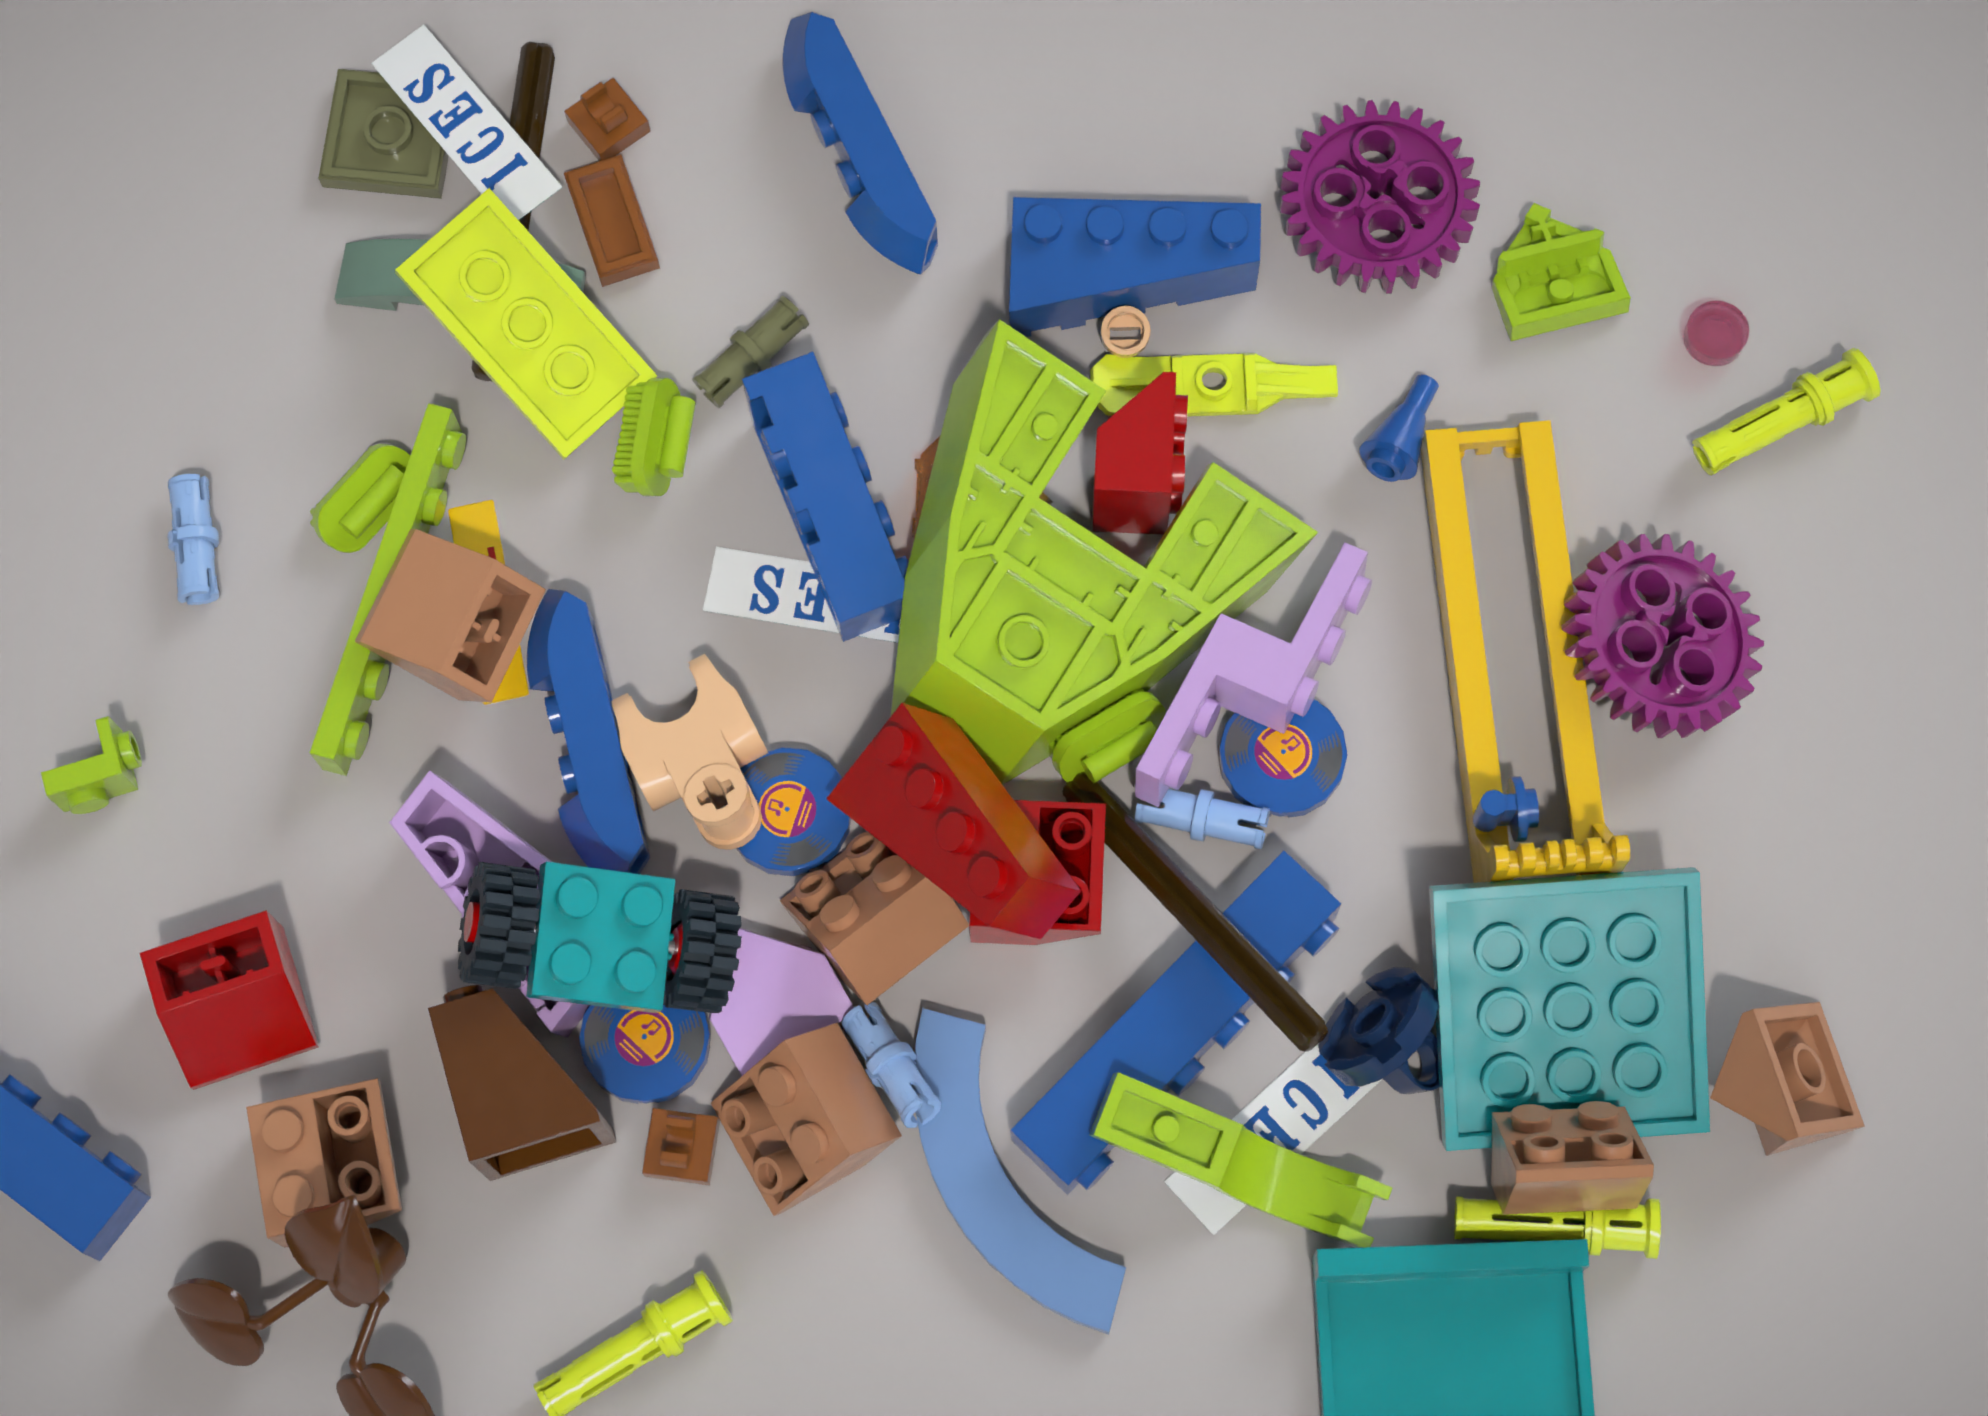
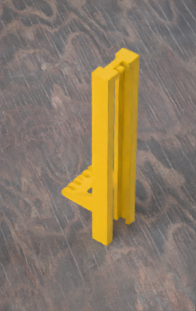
(1592, 844)

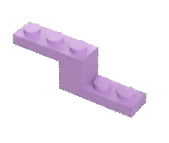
(1253, 676)

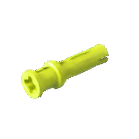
(1810, 400)
(1475, 1220)
(659, 1331)

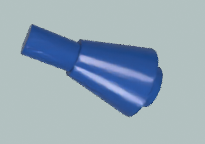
(1396, 444)

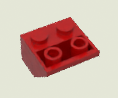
(1141, 461)
(1077, 840)
(229, 999)

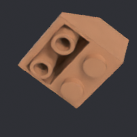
(450, 616)
(873, 916)
(805, 1117)
(321, 1151)
(1568, 1159)

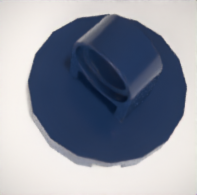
(1383, 1032)

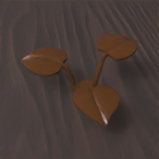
(355, 1264)

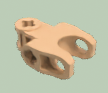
(698, 758)

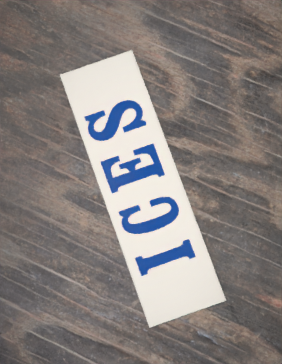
(465, 122)
(774, 592)
(1289, 1113)

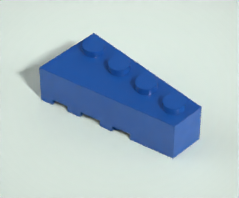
(1100, 254)
(828, 494)

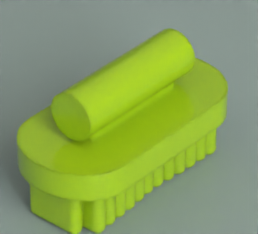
(653, 437)
(361, 499)
(1108, 738)

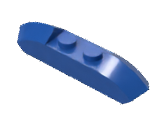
(830, 87)
(568, 660)

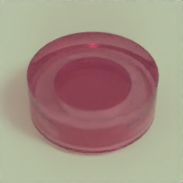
(1716, 333)

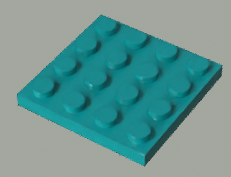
(1571, 999)

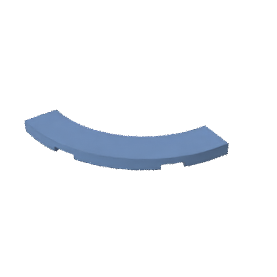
(982, 1196)

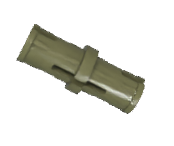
(750, 351)

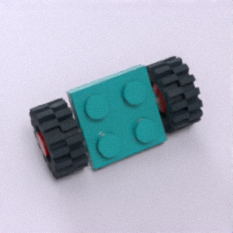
(599, 938)

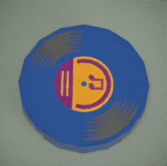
(1286, 770)
(797, 820)
(644, 1053)

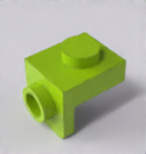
(90, 782)

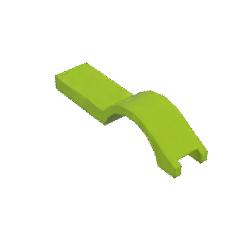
(1236, 1160)

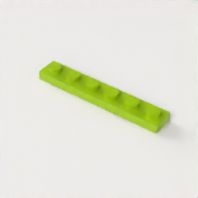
(362, 673)

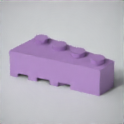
(449, 840)

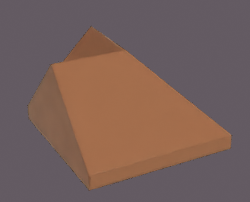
(1787, 1077)

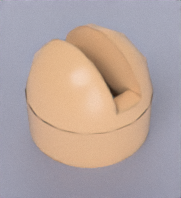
(1125, 319)

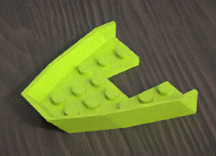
(1027, 615)

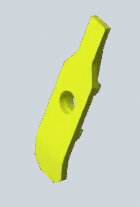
(1249, 389)

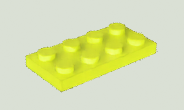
(524, 323)

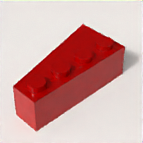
(955, 823)

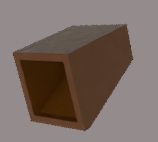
(508, 1090)

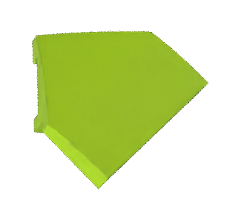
(1556, 278)

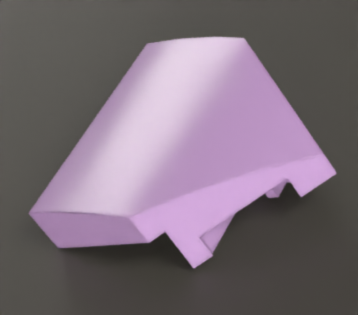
(776, 996)

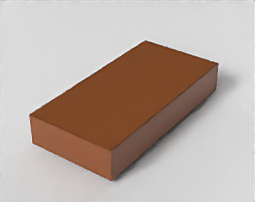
(611, 220)

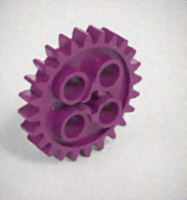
(1414, 160)
(1710, 654)

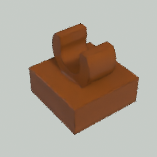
(607, 120)
(681, 1146)

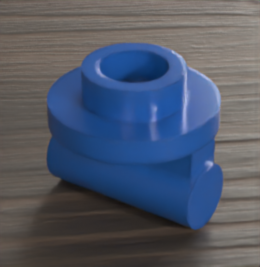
(1516, 808)

